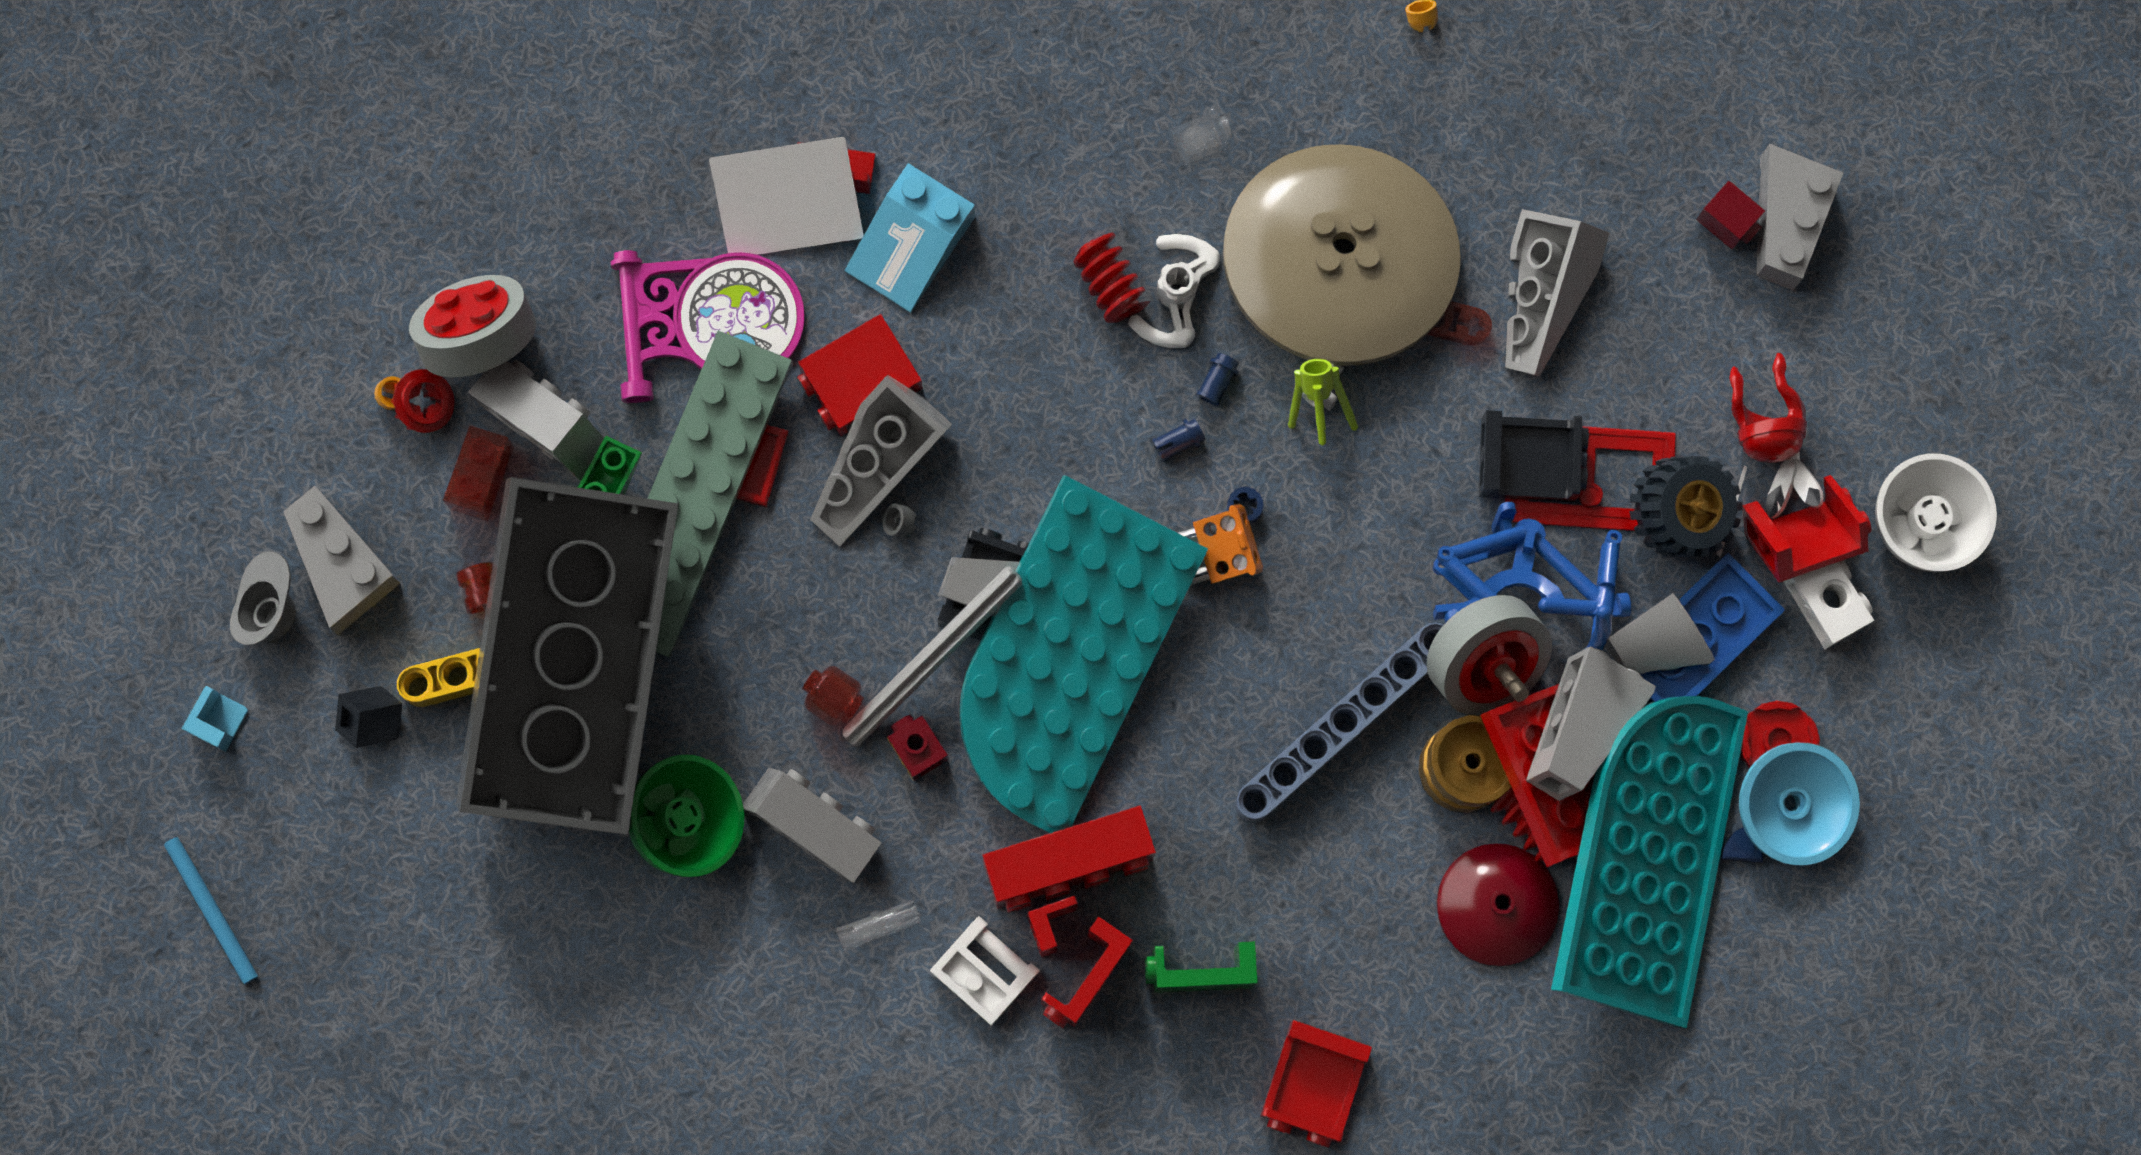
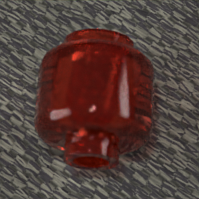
(832, 695)

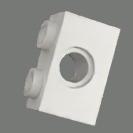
(1830, 623)

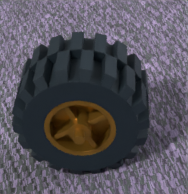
(1685, 506)

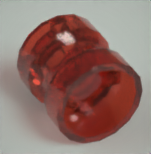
(476, 583)

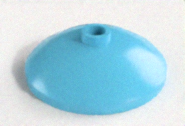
(1823, 810)

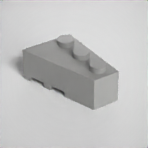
(1795, 204)
(539, 415)

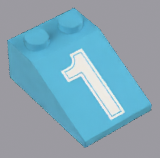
(910, 237)

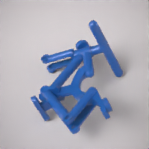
(1526, 540)

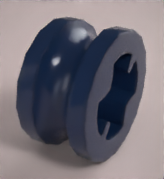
(1252, 496)

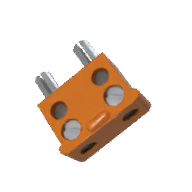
(1230, 543)

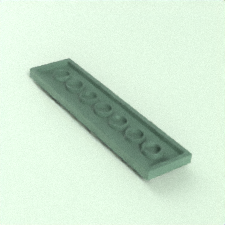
(711, 462)

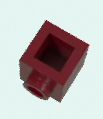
(1731, 216)

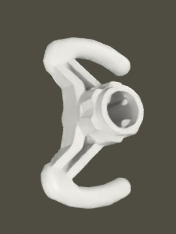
(1182, 275)

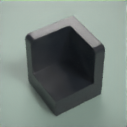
(368, 716)

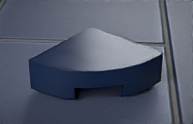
(1741, 848)

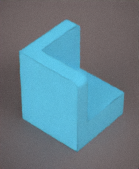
(215, 718)

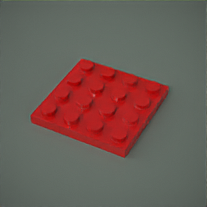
(1515, 736)

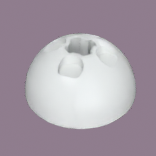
(1943, 494)

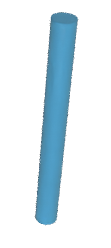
(211, 910)

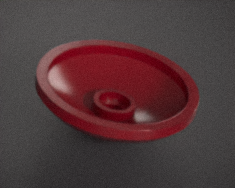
(1469, 909)

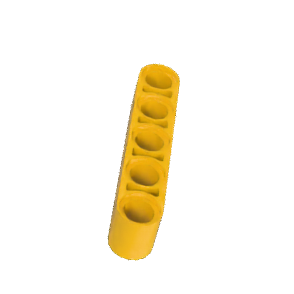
(437, 676)

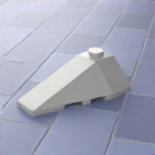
(1555, 271)
(882, 446)

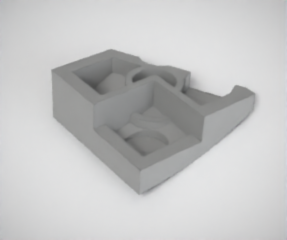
(1660, 640)

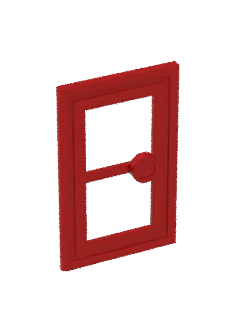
(1589, 514)

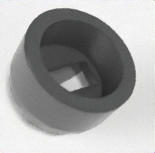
(891, 520)

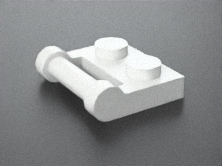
(974, 980)

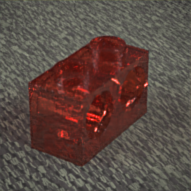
(478, 473)

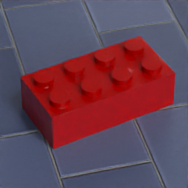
(1069, 858)

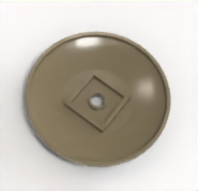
(1331, 302)

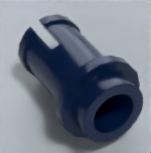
(1217, 378)
(1181, 438)

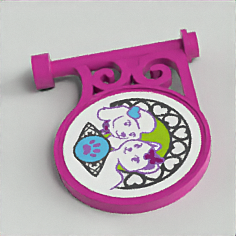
(722, 293)

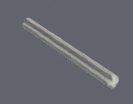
(932, 656)

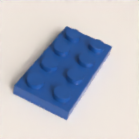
(1729, 614)

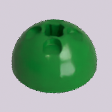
(704, 816)

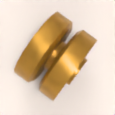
(1445, 768)

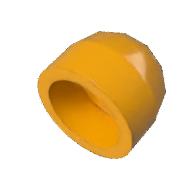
(1422, 14)
(388, 386)

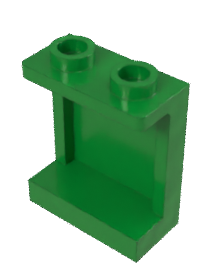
(1240, 977)

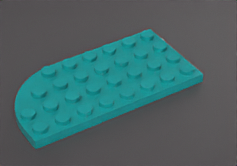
(1070, 651)
(1651, 859)

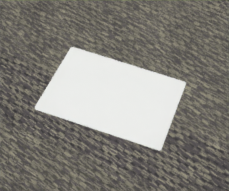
(787, 197)

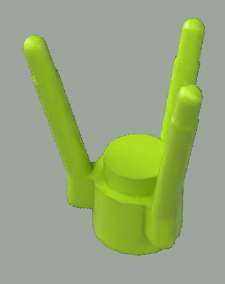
(1317, 381)

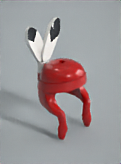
(1777, 441)

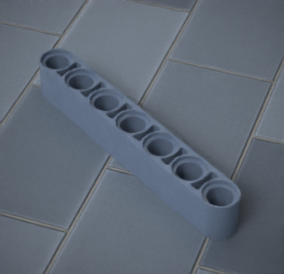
(1331, 738)

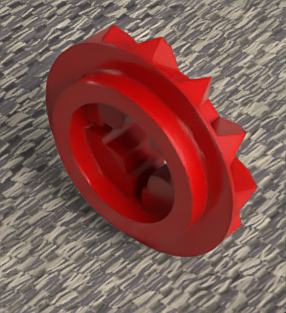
(433, 388)

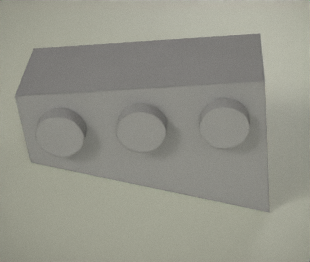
(338, 561)
(813, 822)

